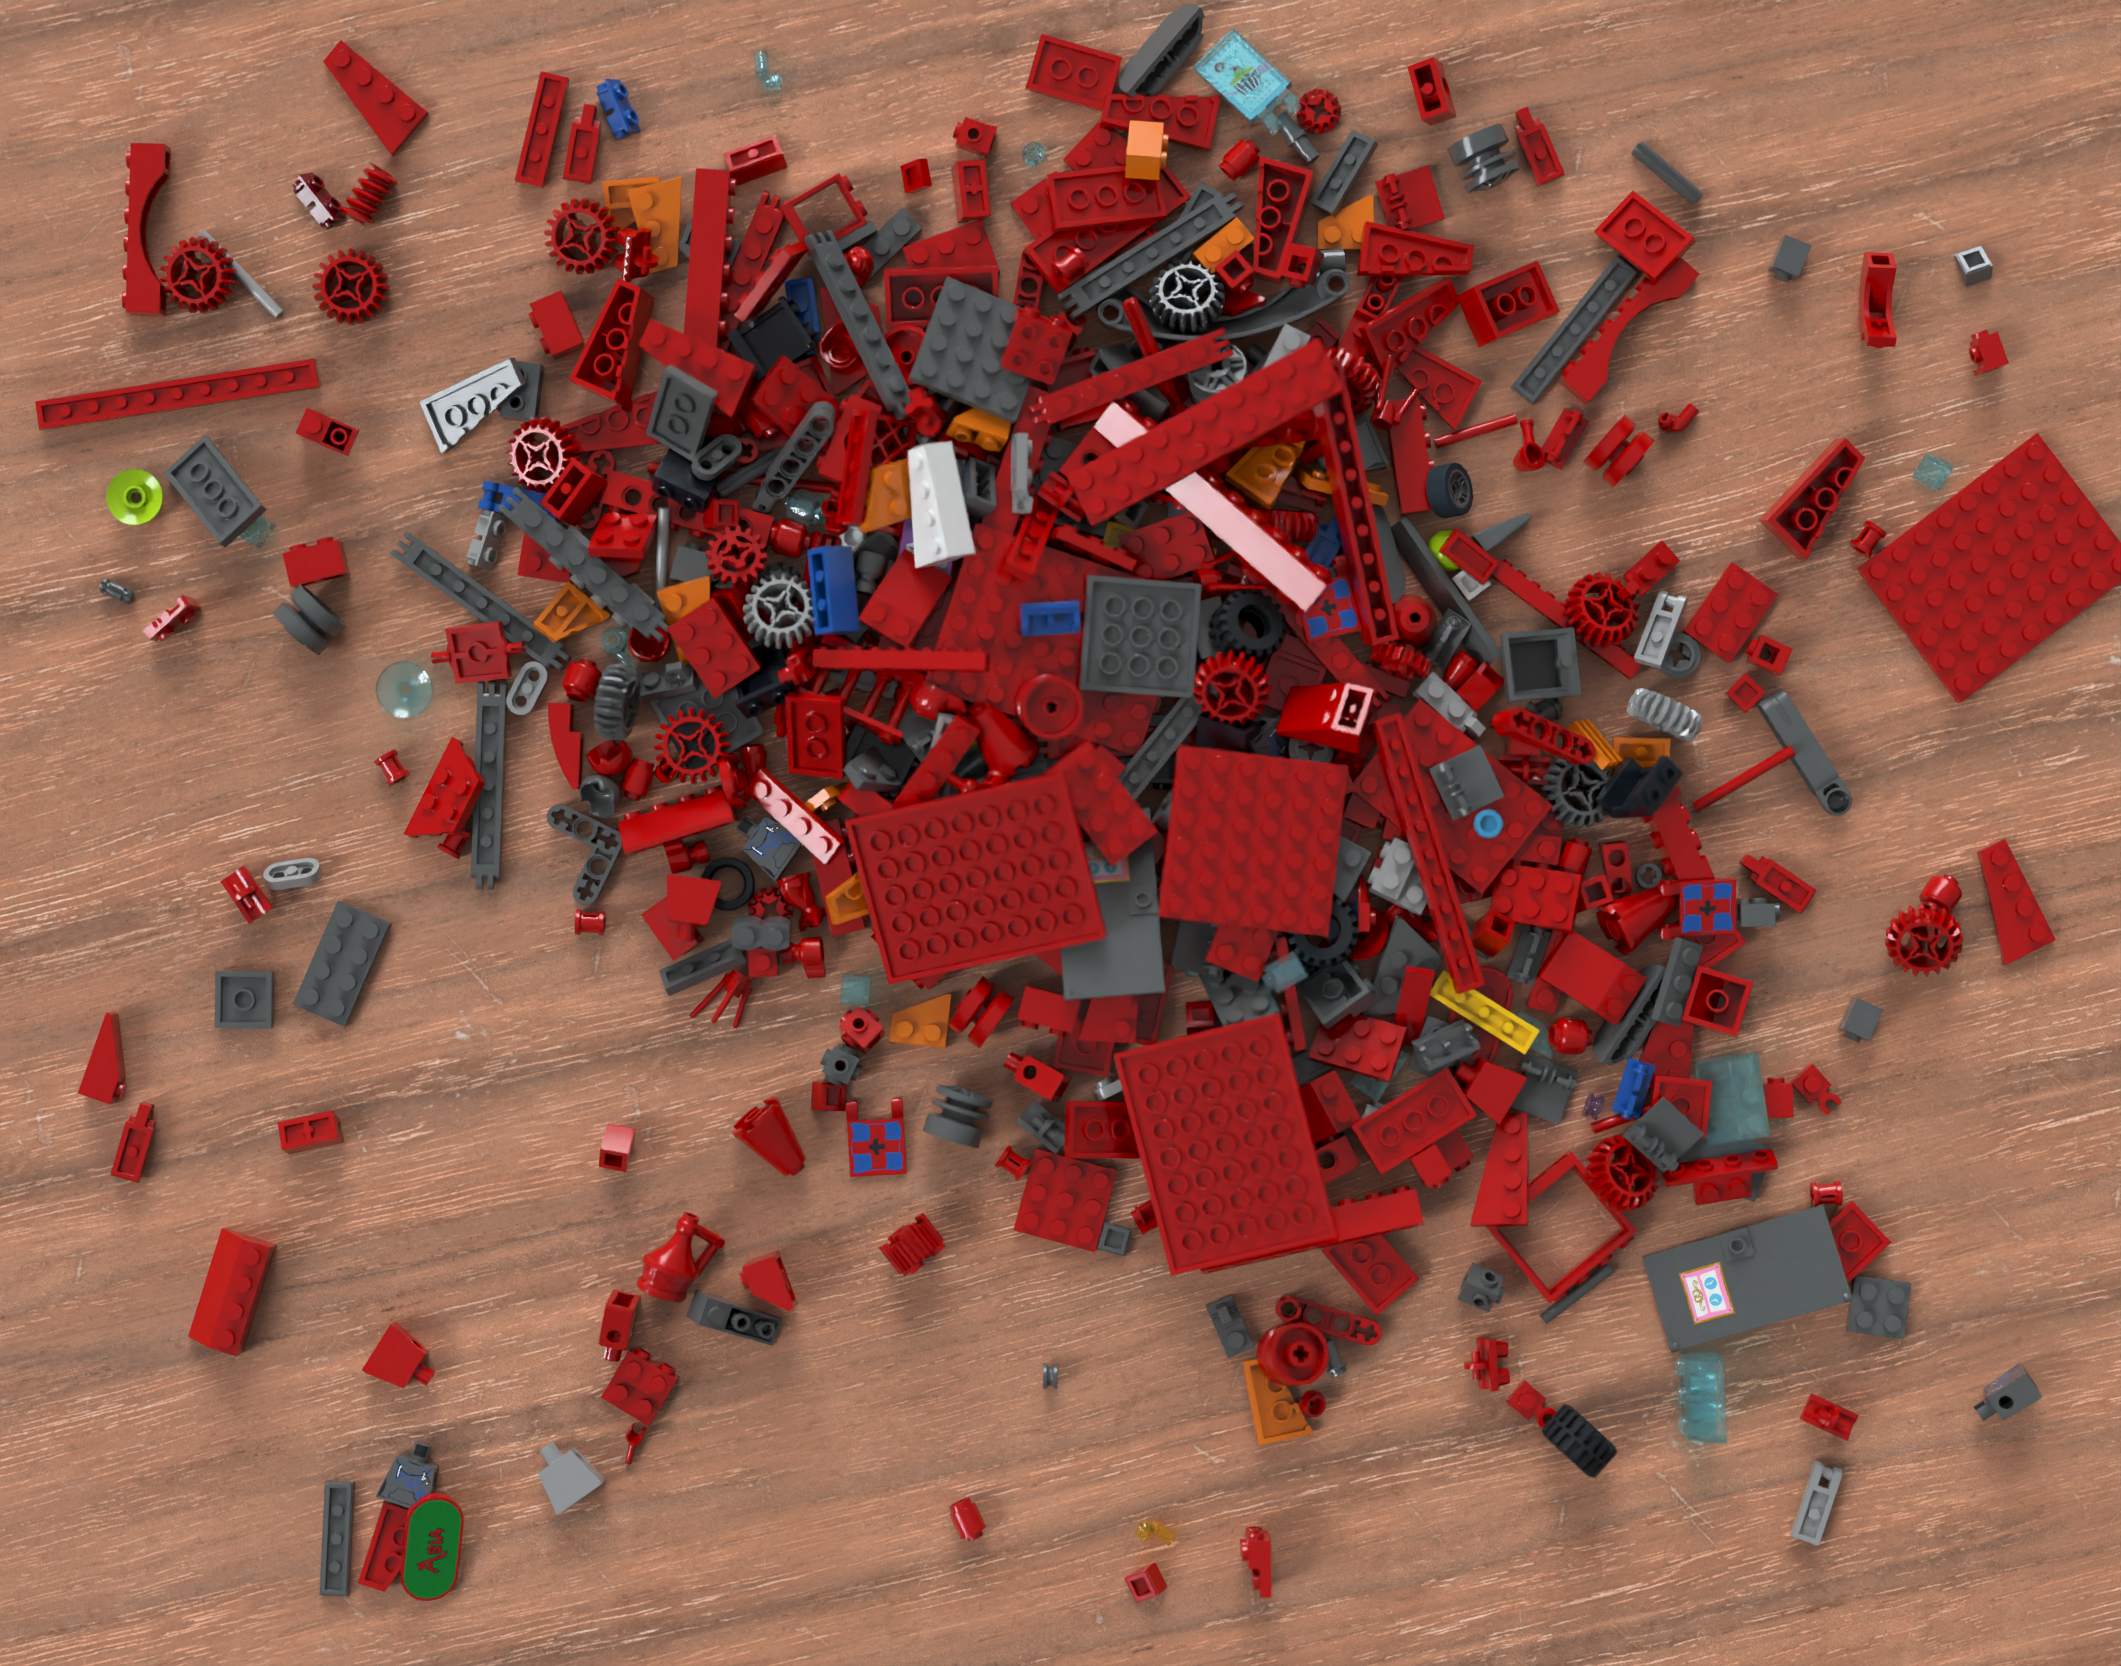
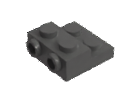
(1337, 992)

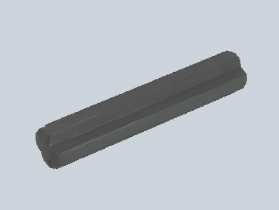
(1667, 173)
(746, 474)

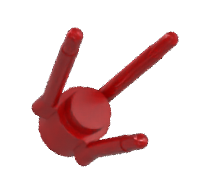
(1384, 411)
(1211, 578)
(736, 985)

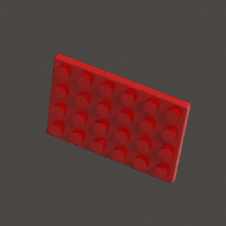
(1467, 854)

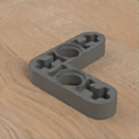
(598, 852)

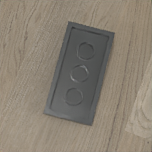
(215, 491)
(341, 963)

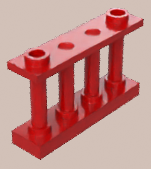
(886, 733)

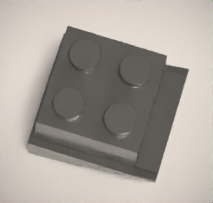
(1540, 664)

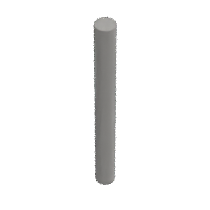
(249, 283)
(662, 552)

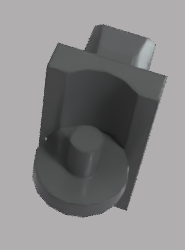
(1043, 1126)

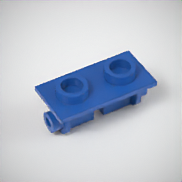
(614, 96)
(1633, 1088)

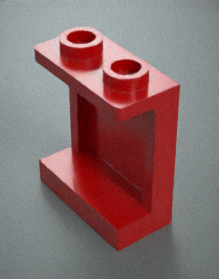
(1073, 370)

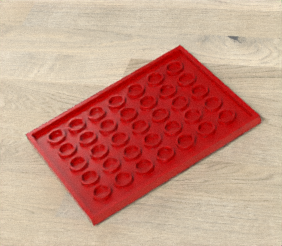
(1996, 568)
(987, 617)
(976, 877)
(1225, 1144)

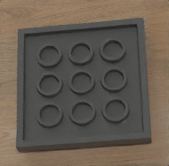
(966, 349)
(1140, 636)

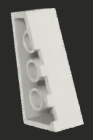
(937, 506)

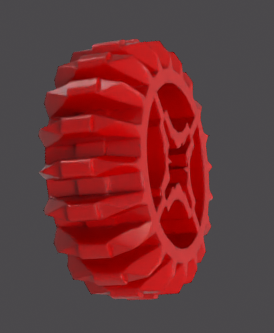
(577, 226)
(186, 256)
(341, 294)
(1360, 379)
(528, 455)
(1295, 524)
(1593, 613)
(1248, 704)
(684, 757)
(1925, 931)
(1616, 1178)

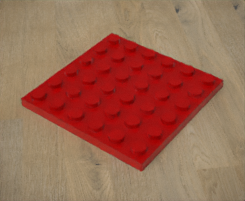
(1252, 840)

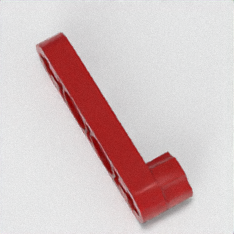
(1509, 723)
(1327, 1323)

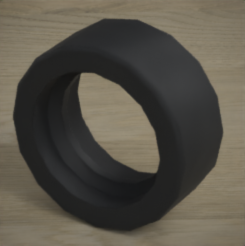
(749, 882)

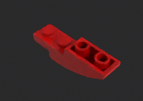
(1372, 304)

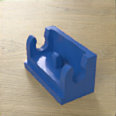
(1049, 618)

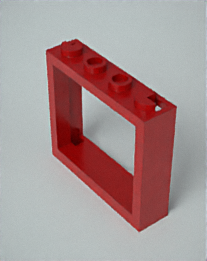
(1599, 1256)

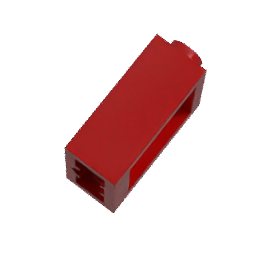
(845, 188)

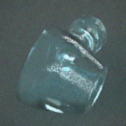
(619, 647)

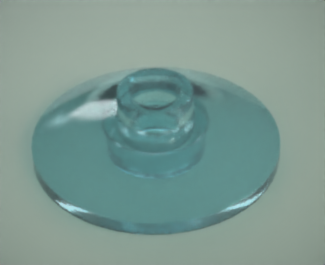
(390, 689)

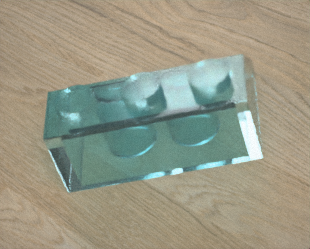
(1736, 1099)
(1701, 1396)

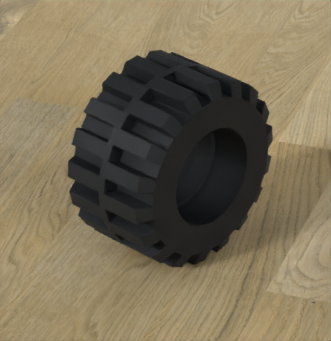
(1257, 611)
(1336, 953)
(1579, 1441)

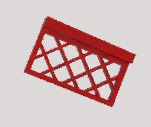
(858, 462)

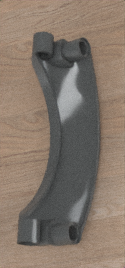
(1286, 307)

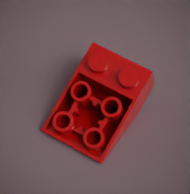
(1327, 715)

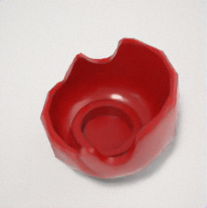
(648, 649)
(610, 757)

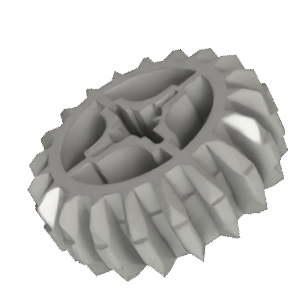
(761, 601)
(1664, 714)

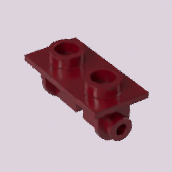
(312, 189)

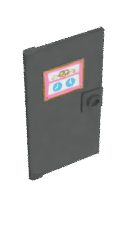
(1131, 954)
(1747, 1278)

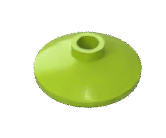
(121, 493)

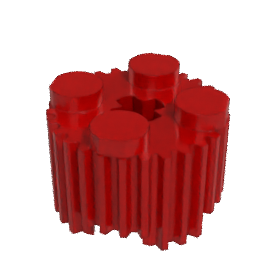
(912, 1244)

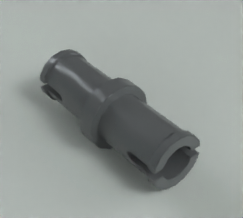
(1297, 139)

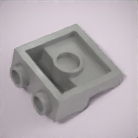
(1398, 877)

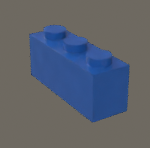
(833, 590)

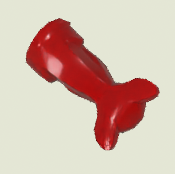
(799, 895)
(1424, 928)

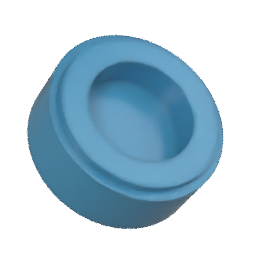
(1488, 823)

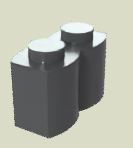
(769, 933)

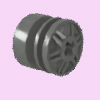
(1484, 158)
(1219, 375)
(958, 1115)

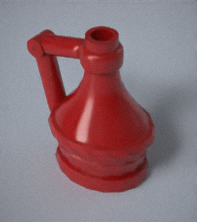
(671, 1267)

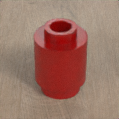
(1239, 159)
(722, 424)
(637, 779)
(1574, 856)
(967, 1519)

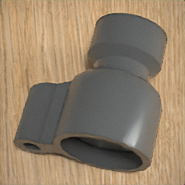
(870, 568)

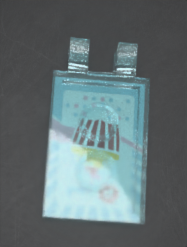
(1247, 80)

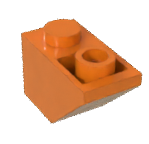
(980, 429)

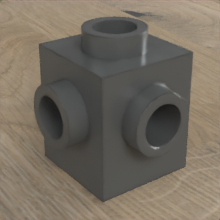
(846, 1054)
(1481, 1287)

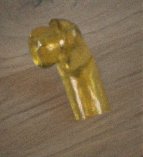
(1157, 1529)

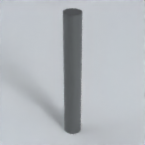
(1576, 1293)

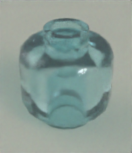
(805, 508)

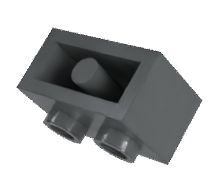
(526, 401)

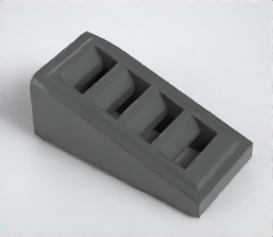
(1494, 535)

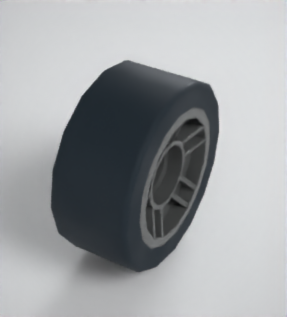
(1449, 490)

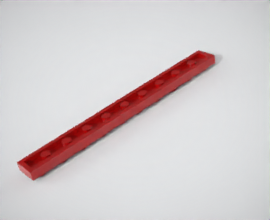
(177, 394)
(1428, 853)

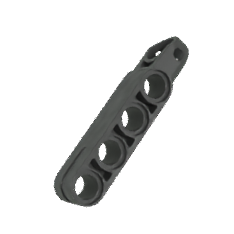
(771, 492)
(1810, 758)

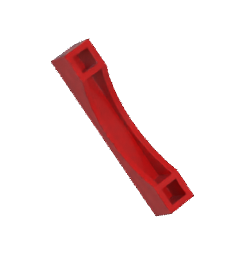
(148, 173)
(1592, 369)

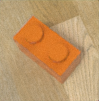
(1146, 150)
(1222, 244)

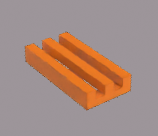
(1605, 755)

